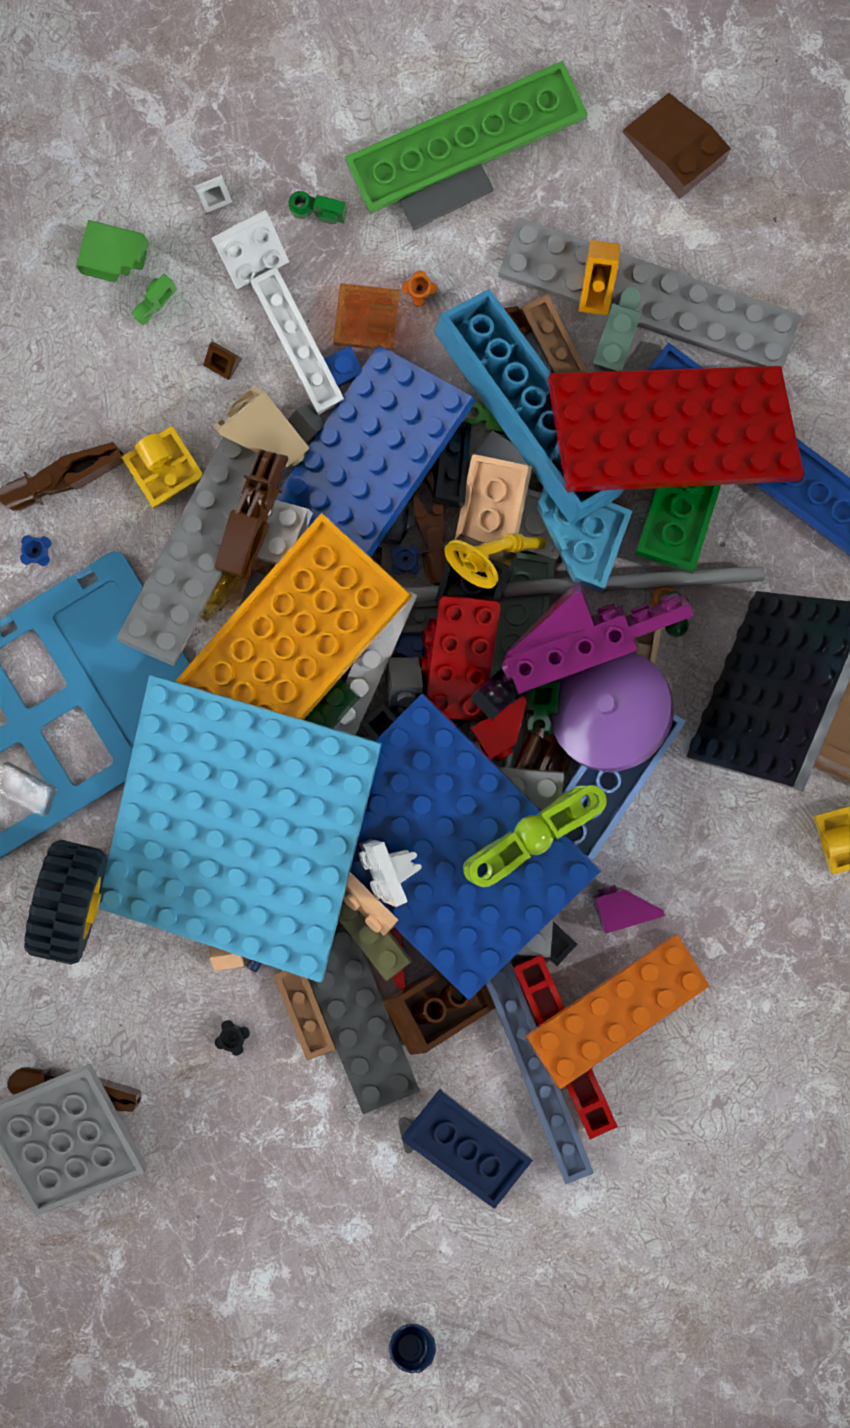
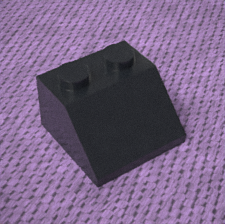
(455, 585)

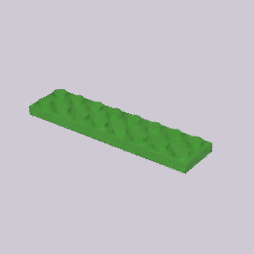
(466, 137)

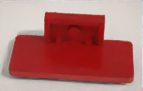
(459, 654)

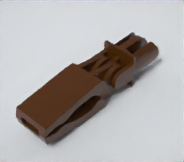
(60, 477)
(248, 523)
(432, 533)
(26, 1077)

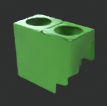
(111, 251)

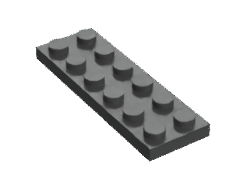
(362, 1027)

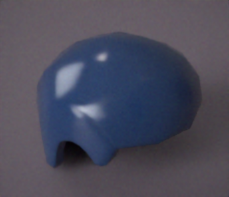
(412, 1348)

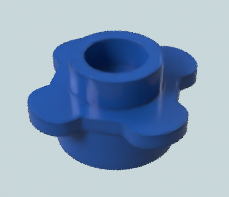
(28, 545)
(399, 553)

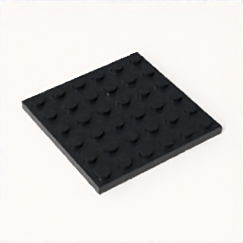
(777, 689)

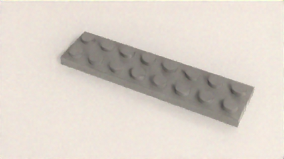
(186, 569)

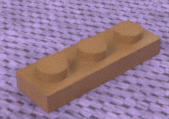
(552, 336)
(305, 1014)

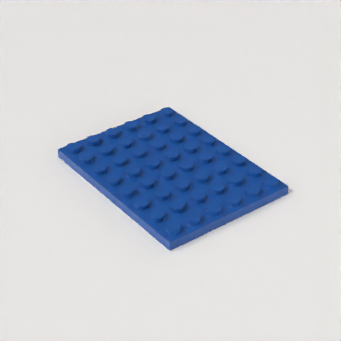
(445, 804)

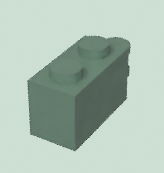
(619, 331)

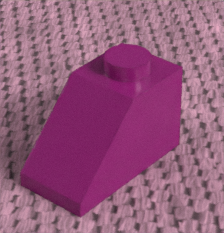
(622, 909)

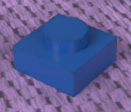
(343, 366)

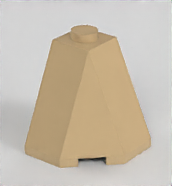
(260, 425)

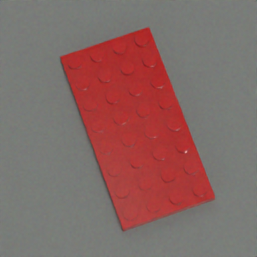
(674, 428)

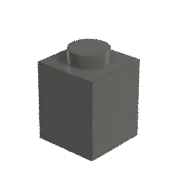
(403, 681)

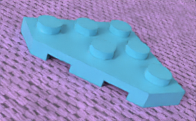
(590, 543)

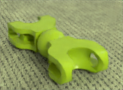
(534, 834)

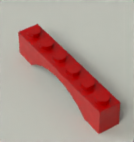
(545, 1004)

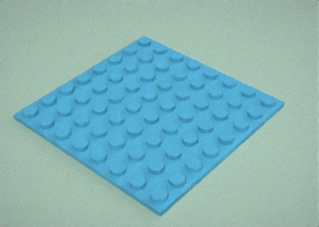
(238, 826)

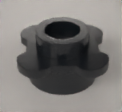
(224, 1041)

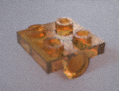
(366, 317)

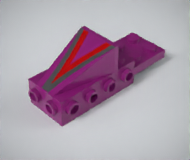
(574, 639)

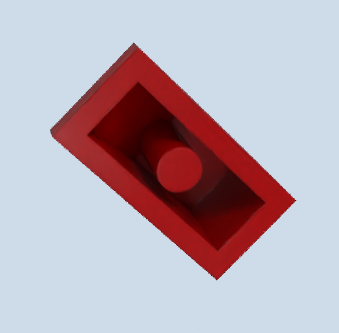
(502, 732)

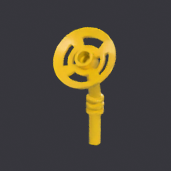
(478, 560)

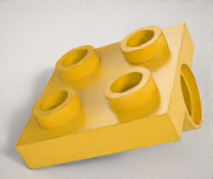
(162, 466)
(835, 838)

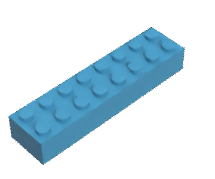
(515, 391)

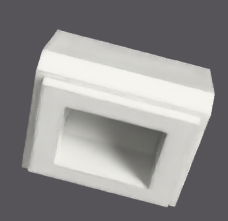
(213, 194)

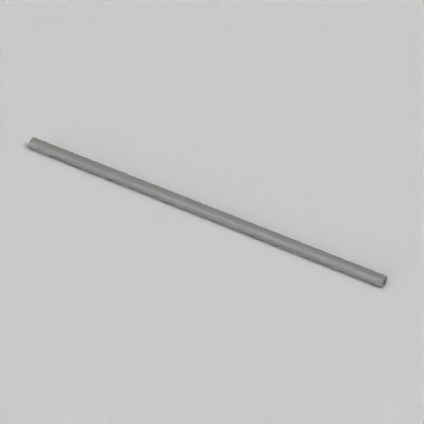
(620, 582)

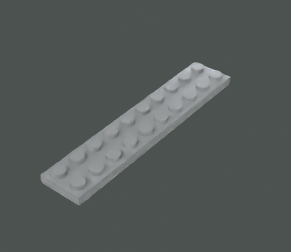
(668, 299)

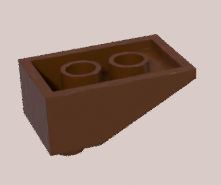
(677, 144)
(434, 1011)

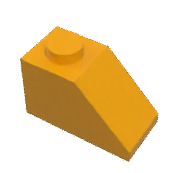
(599, 277)

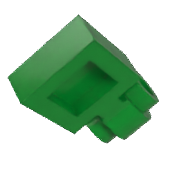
(325, 208)

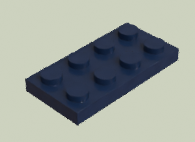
(466, 1148)

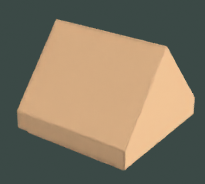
(225, 960)

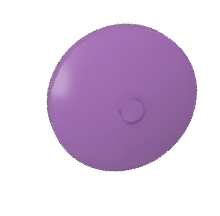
(614, 713)

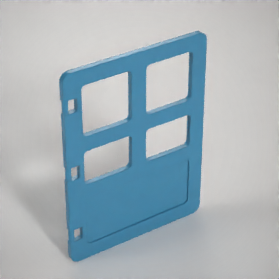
(100, 677)

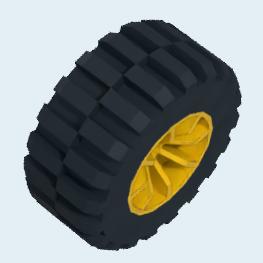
(65, 902)

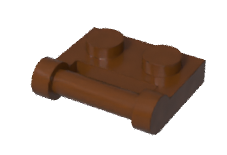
(551, 757)

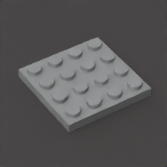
(66, 1140)

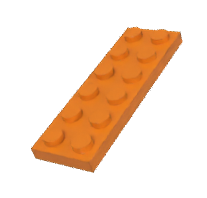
(617, 1011)

